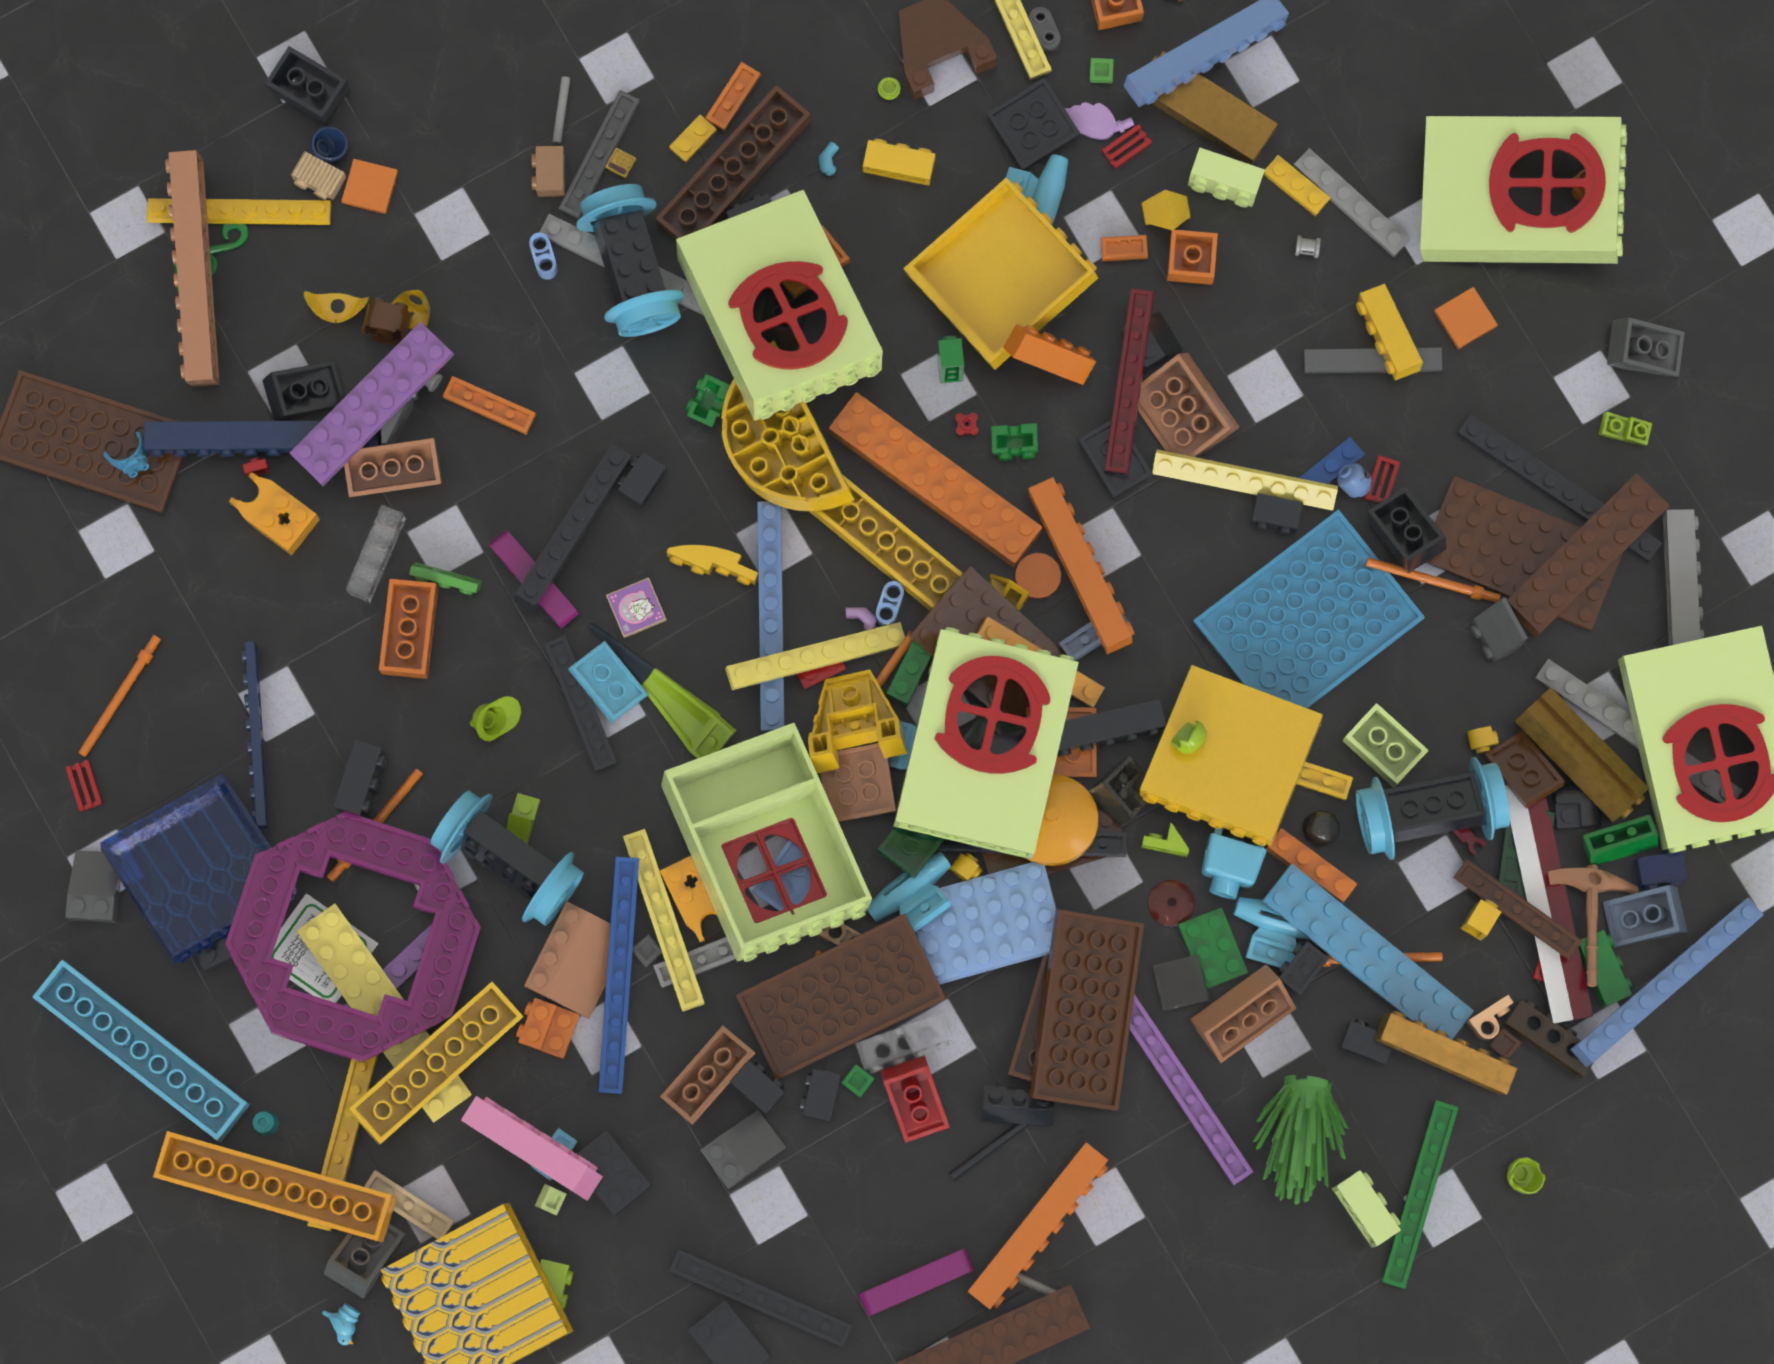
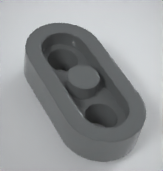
(1045, 28)

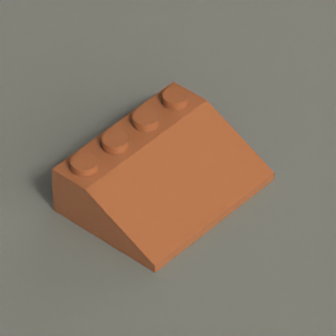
(1184, 408)
(573, 961)

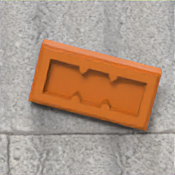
(1124, 248)

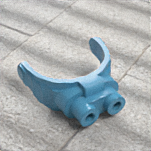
(134, 463)

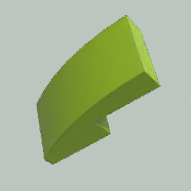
(1625, 429)

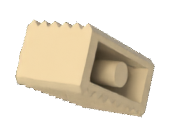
(318, 176)

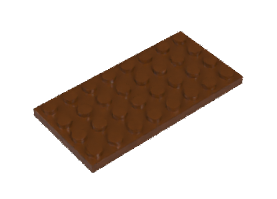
(68, 430)
(1505, 543)
(841, 996)
(1086, 1010)

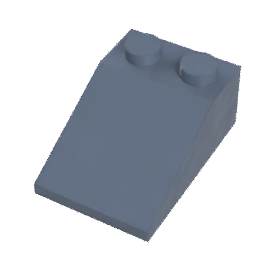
(1645, 916)

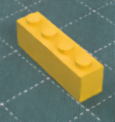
(1389, 332)

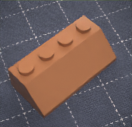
(393, 467)
(1243, 1013)
(707, 1075)

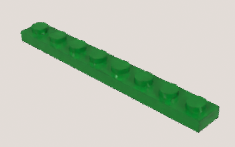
(1420, 1194)

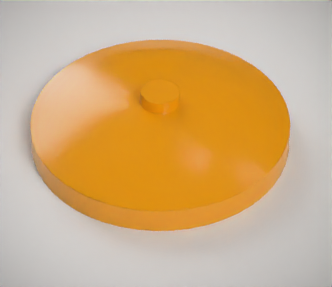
(1067, 823)

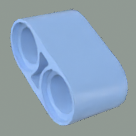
(543, 255)
(890, 604)

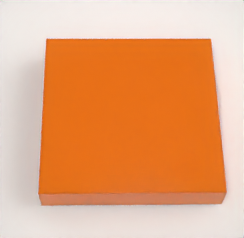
(369, 186)
(1465, 318)

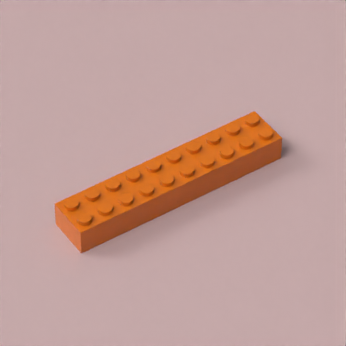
(935, 480)

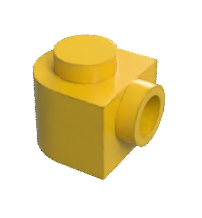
(1482, 739)
(966, 867)

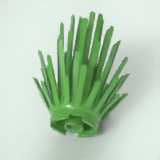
(1301, 1135)

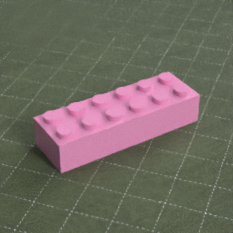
(533, 1146)

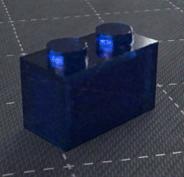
(1661, 870)

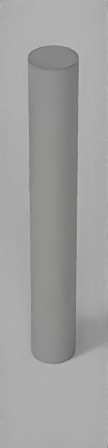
(561, 110)
(1035, 1285)

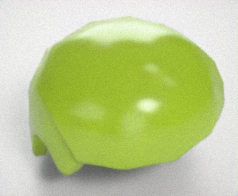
(1190, 737)
(1525, 1175)

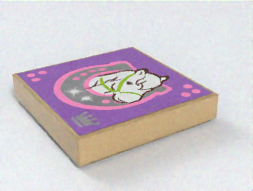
(636, 607)

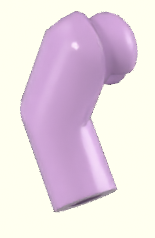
(864, 615)

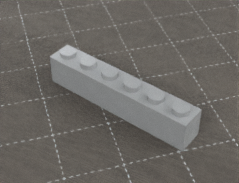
(1681, 576)

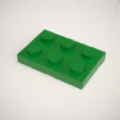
(1215, 944)

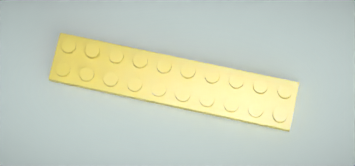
(364, 986)

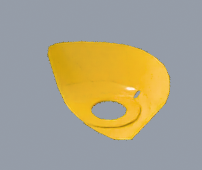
(321, 305)
(419, 310)

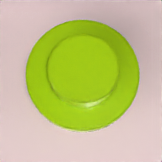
(889, 88)

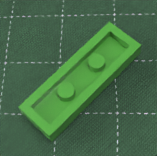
(445, 578)

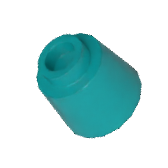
(265, 1123)

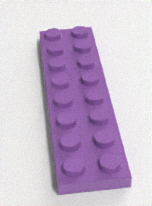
(372, 403)

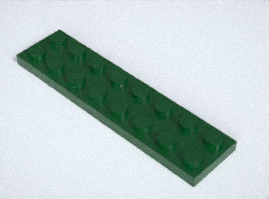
(913, 849)

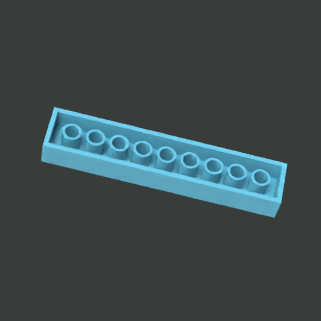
(141, 1051)

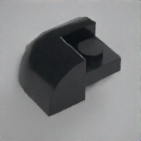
(1574, 808)

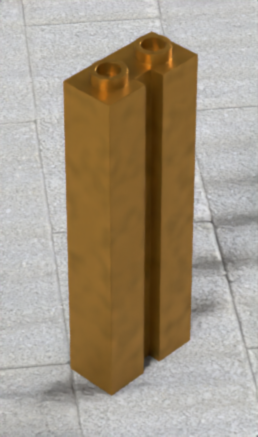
(1218, 117)
(1583, 755)

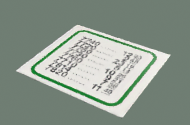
(293, 950)

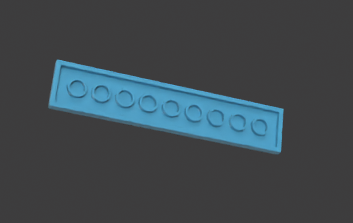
(1365, 953)

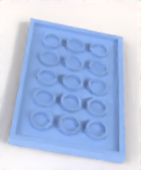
(991, 923)

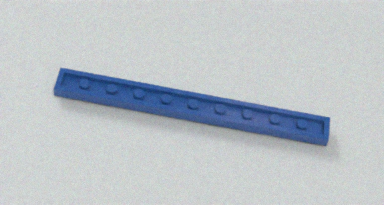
(618, 975)

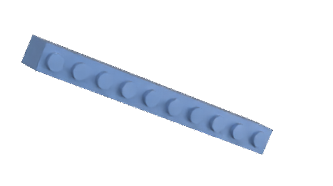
(770, 610)
(1667, 982)

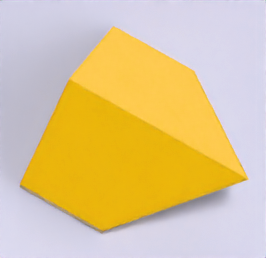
(1166, 210)
(1010, 590)

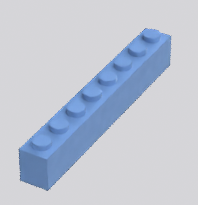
(1205, 51)

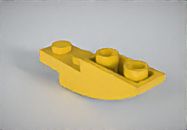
(704, 558)

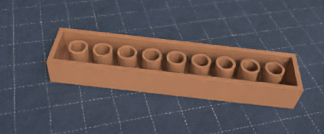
(193, 268)

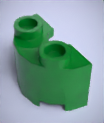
(709, 400)
(1014, 441)

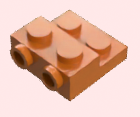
(547, 1028)

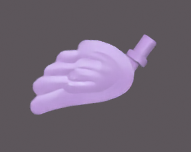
(1097, 121)

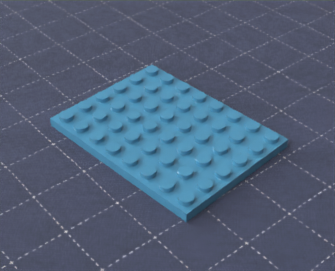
(1309, 616)

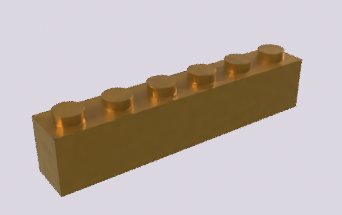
(1446, 1053)

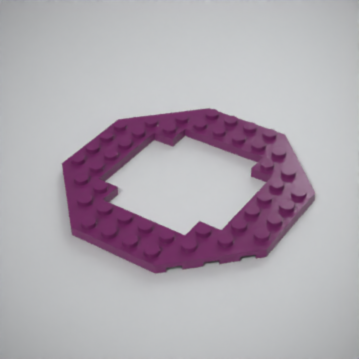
(327, 1023)

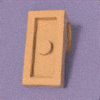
(1499, 1008)

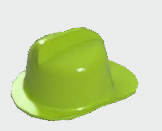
(496, 718)

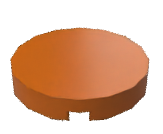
(1038, 575)

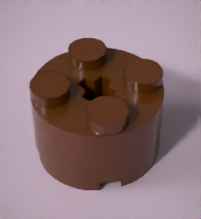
(386, 321)

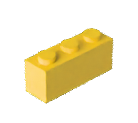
(899, 162)

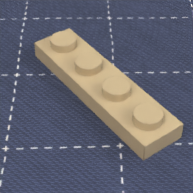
(412, 1207)

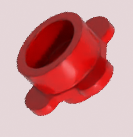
(966, 430)

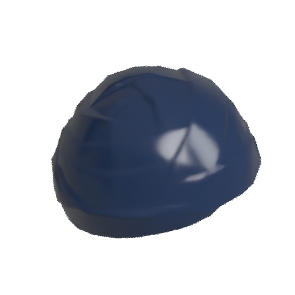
(328, 144)

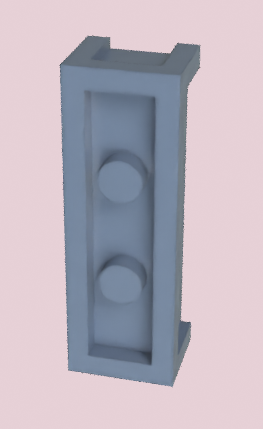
(1081, 641)

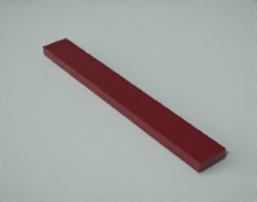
(1129, 381)

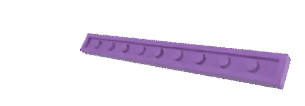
(1187, 1095)

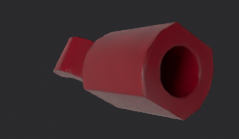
(1467, 836)

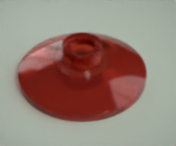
(1166, 914)

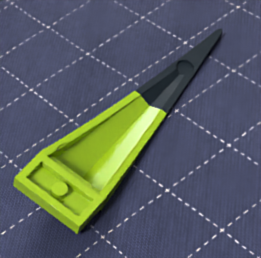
(693, 720)

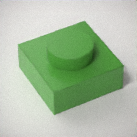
(1101, 70)

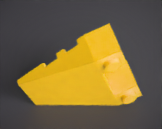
(850, 715)

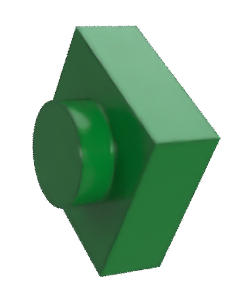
(857, 1081)

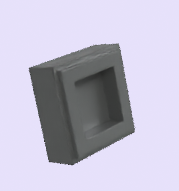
(647, 951)

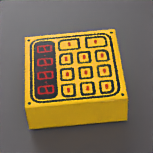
(620, 163)

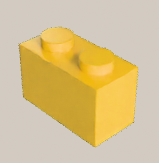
(1481, 919)

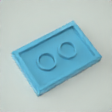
(608, 682)

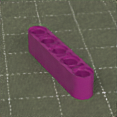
(520, 564)
(916, 1282)

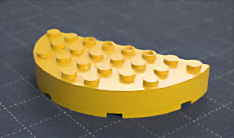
(783, 456)

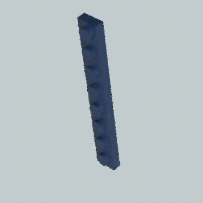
(256, 744)

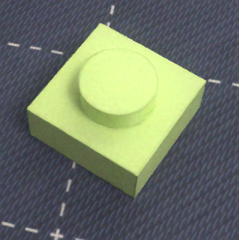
(550, 1199)

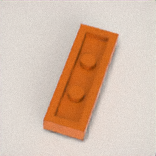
(733, 96)

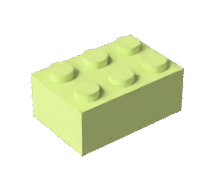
(1225, 178)
(1385, 745)
(1367, 1208)

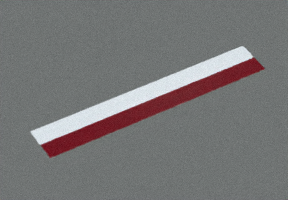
(1536, 856)

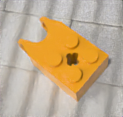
(271, 508)
(691, 902)

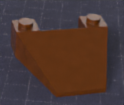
(935, 33)

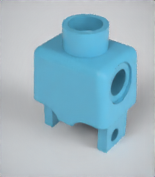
(1231, 864)

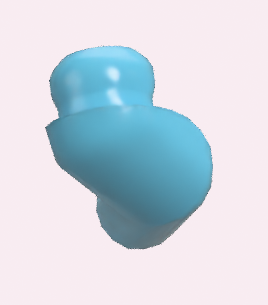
(825, 159)

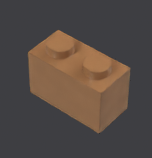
(549, 171)

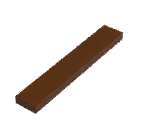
(1518, 909)

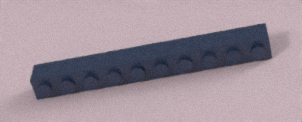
(228, 437)

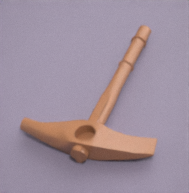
(1592, 882)

